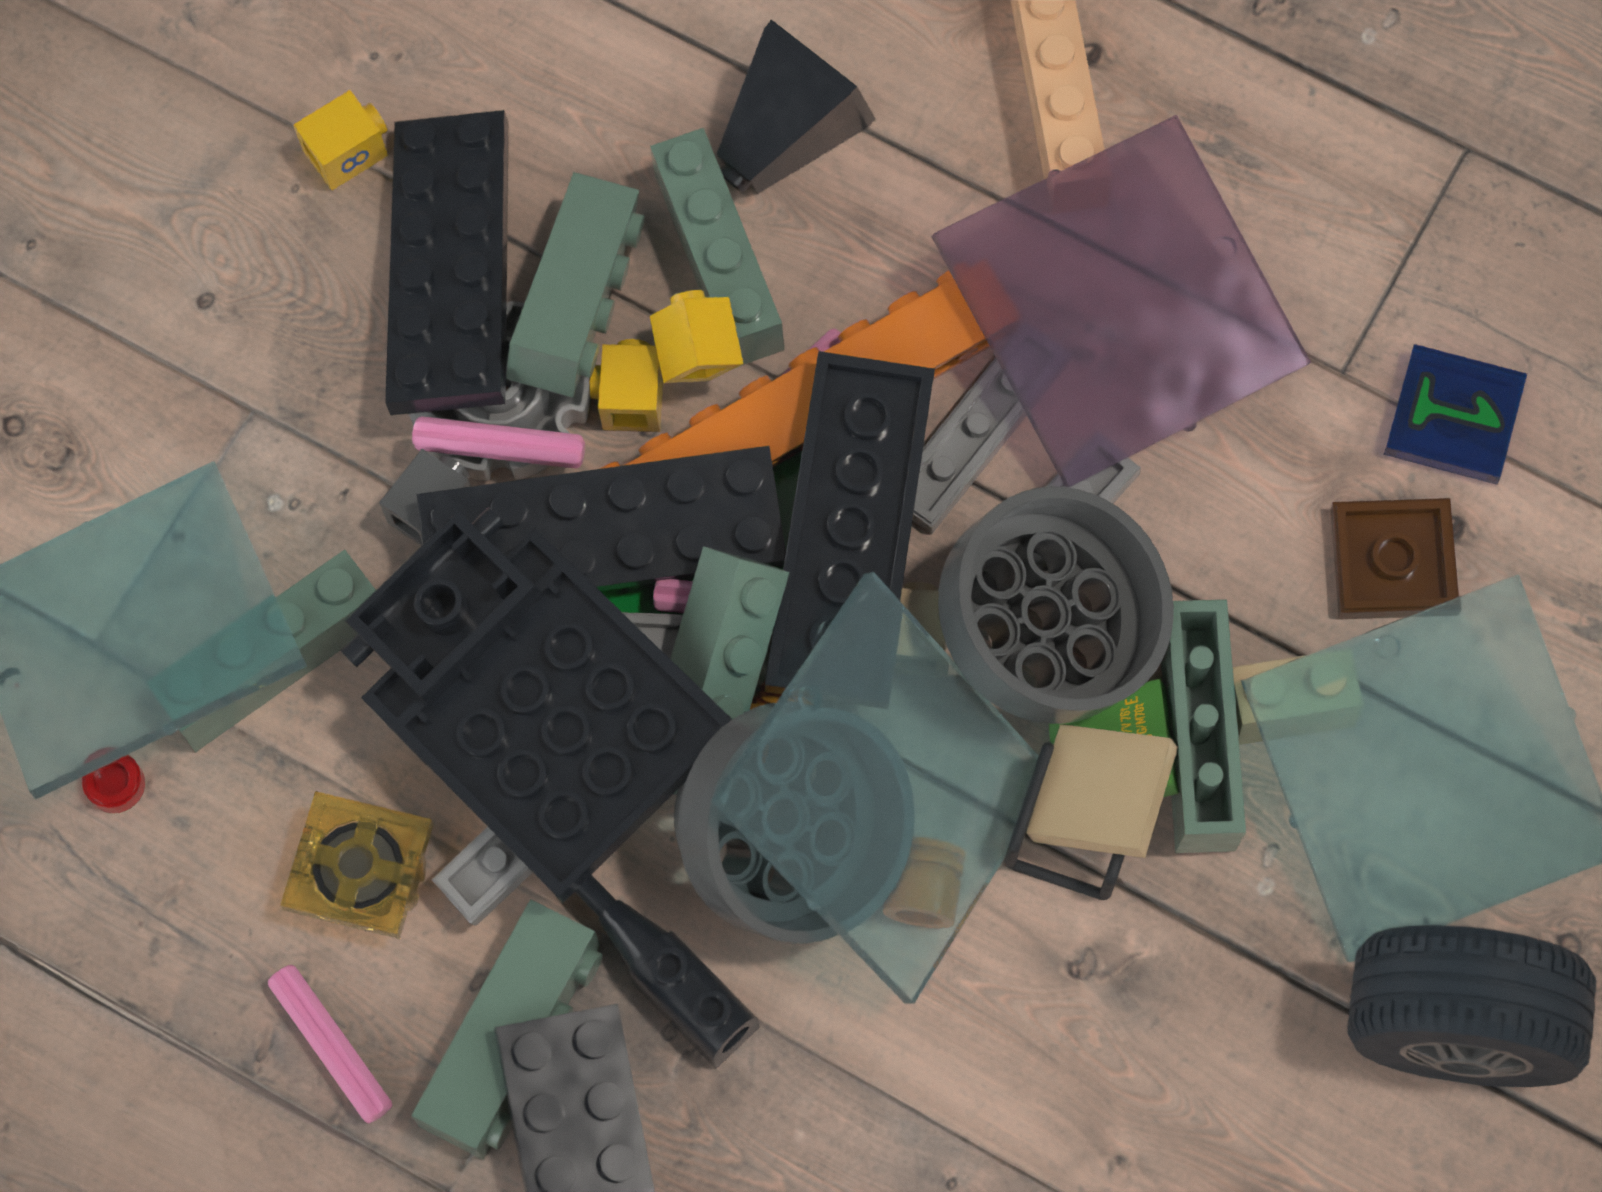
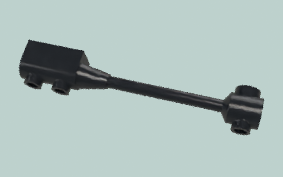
(672, 977)

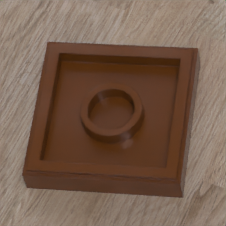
(1393, 556)

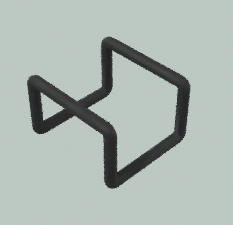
(1012, 861)

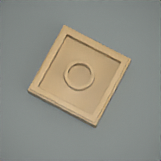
(1102, 790)

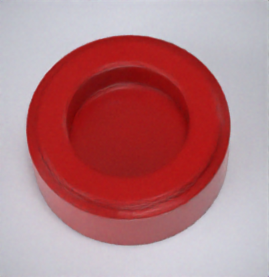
(115, 785)

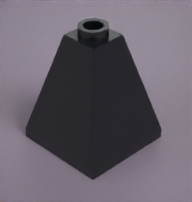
(787, 113)

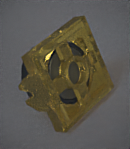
(359, 867)

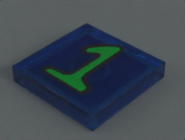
(1455, 414)

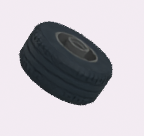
(1472, 1006)

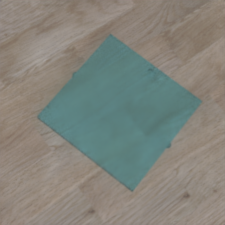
(134, 630)
(1431, 765)
(882, 788)

